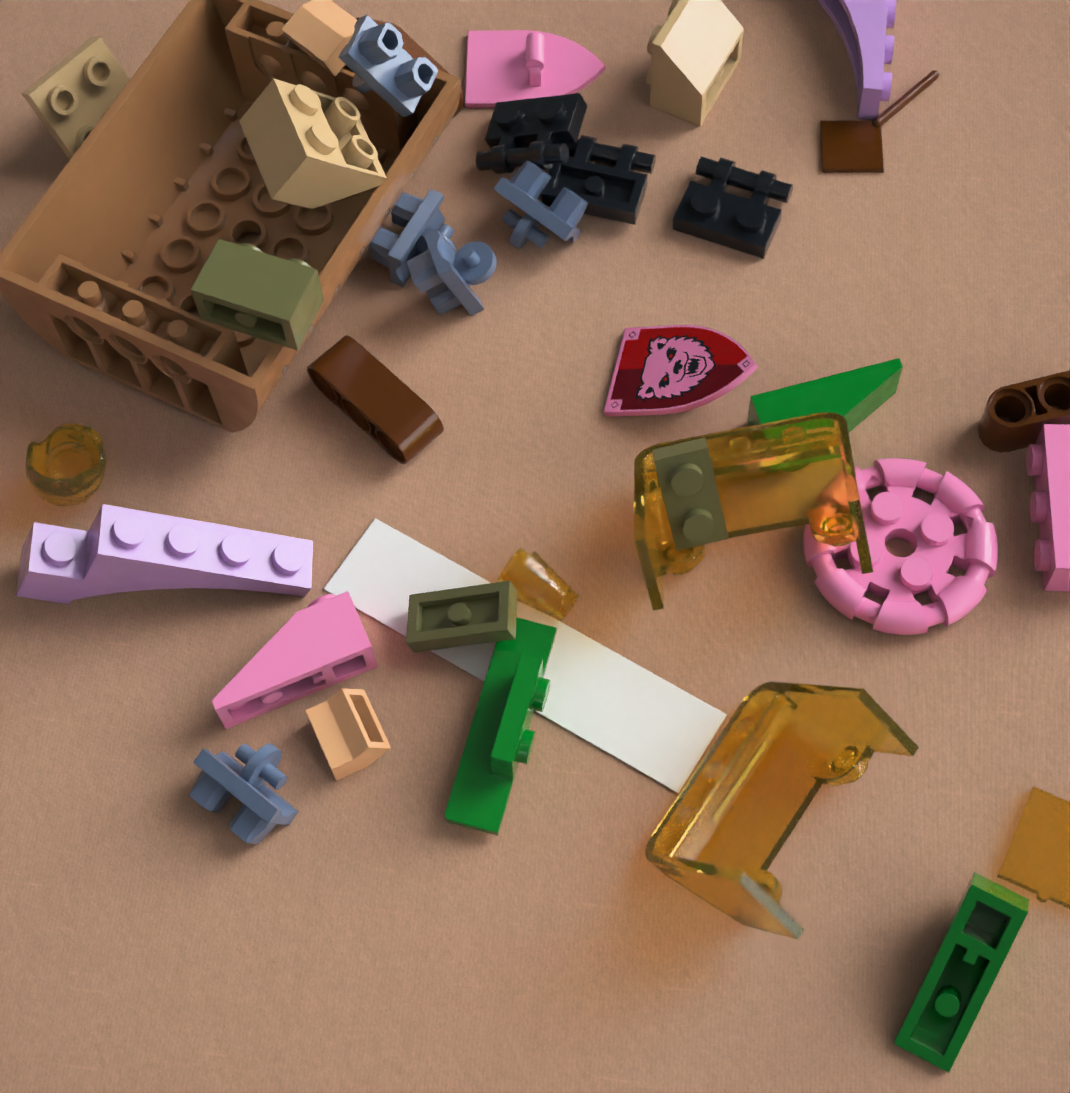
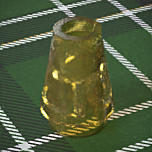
(539, 584)

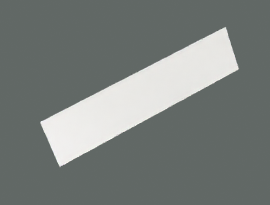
(590, 686)

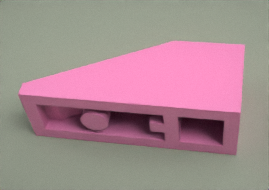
(304, 657)

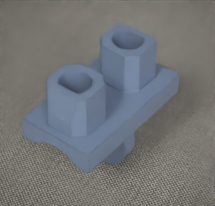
(385, 67)
(523, 192)
(417, 218)
(450, 274)
(226, 777)

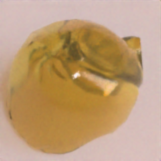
(66, 465)

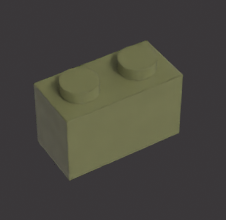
(258, 293)

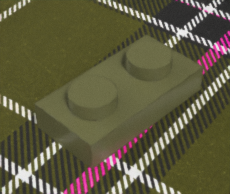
(690, 493)
(462, 616)

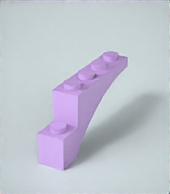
(863, 31)
(158, 551)

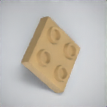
(77, 93)

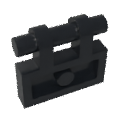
(532, 132)
(608, 190)
(728, 218)

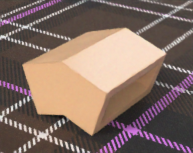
(321, 32)
(348, 731)

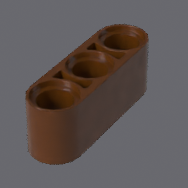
(375, 399)
(1029, 409)

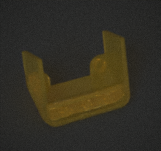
(765, 481)
(758, 787)

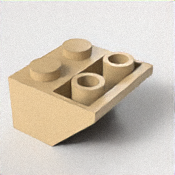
(693, 58)
(310, 146)

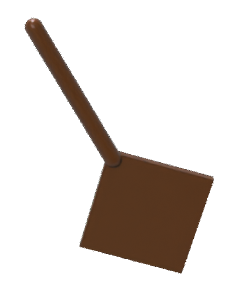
(858, 143)

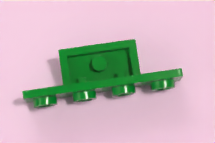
(500, 728)

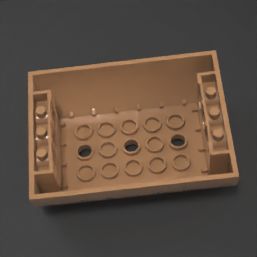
(168, 173)

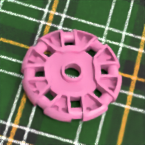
(935, 549)

